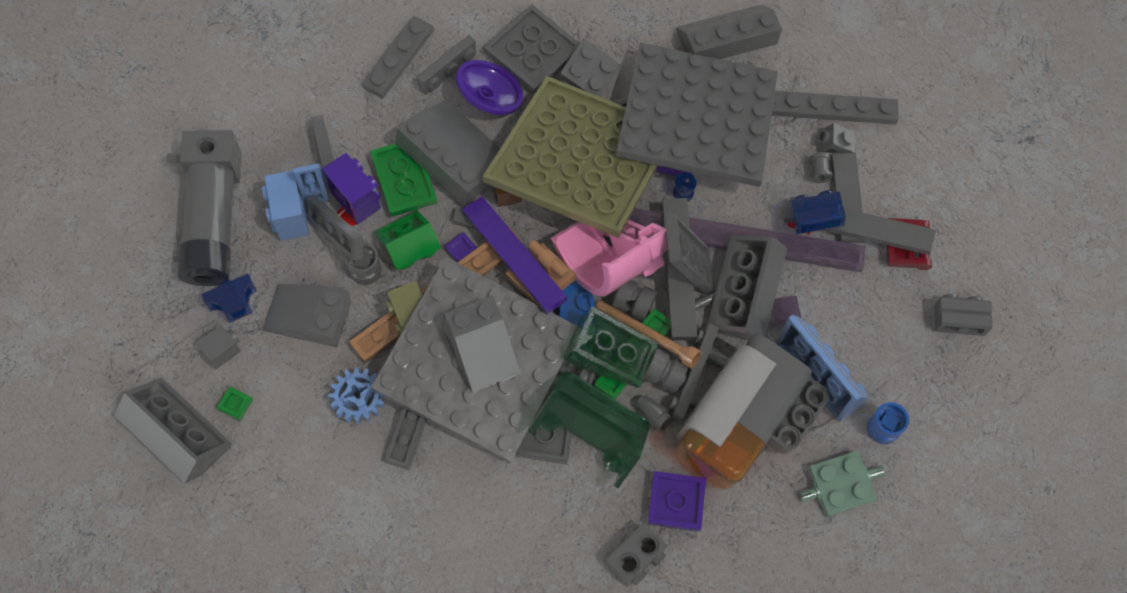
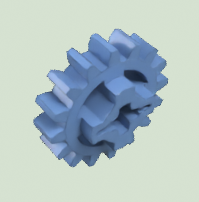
(347, 400)

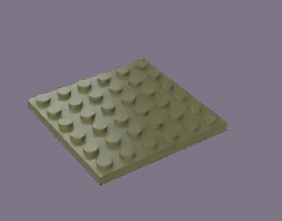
(567, 158)

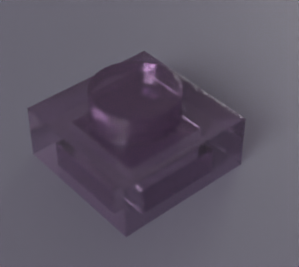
(784, 308)

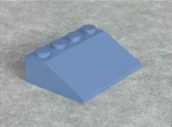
(804, 344)

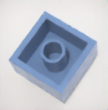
(285, 206)

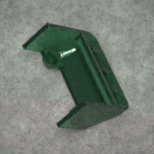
(595, 420)

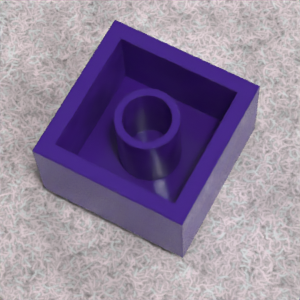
(352, 187)

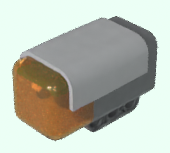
(746, 409)

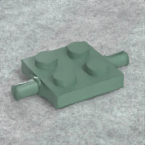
(842, 483)

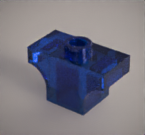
(231, 297)

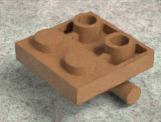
(554, 266)

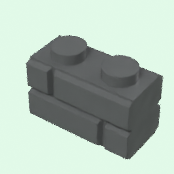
(963, 315)

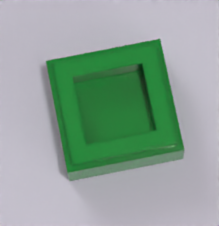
(234, 404)

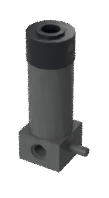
(211, 169)

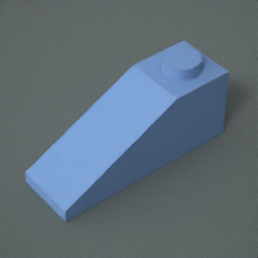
(311, 182)

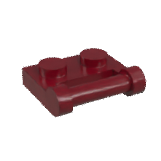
(905, 258)

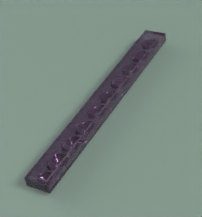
(799, 249)

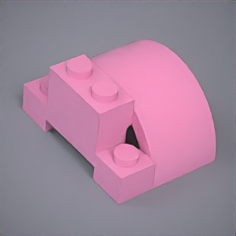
(606, 268)

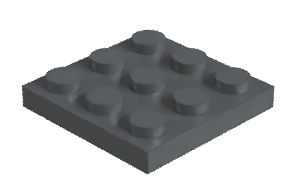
(532, 48)

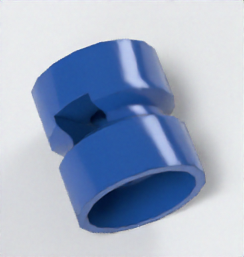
(888, 423)

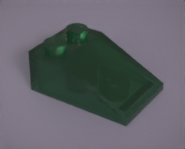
(610, 348)

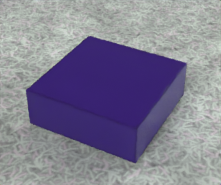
(460, 247)

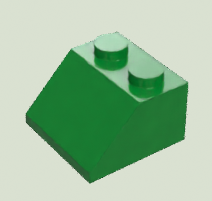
(408, 240)

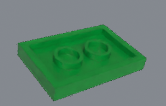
(402, 180)

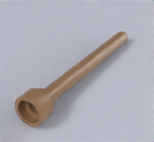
(688, 355)

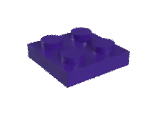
(677, 501)

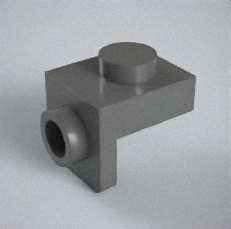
(836, 138)

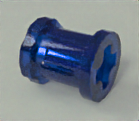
(680, 182)

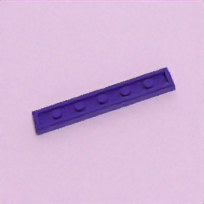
(515, 255)

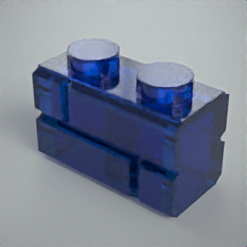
(817, 212)

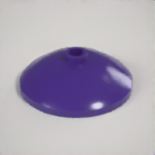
(489, 87)

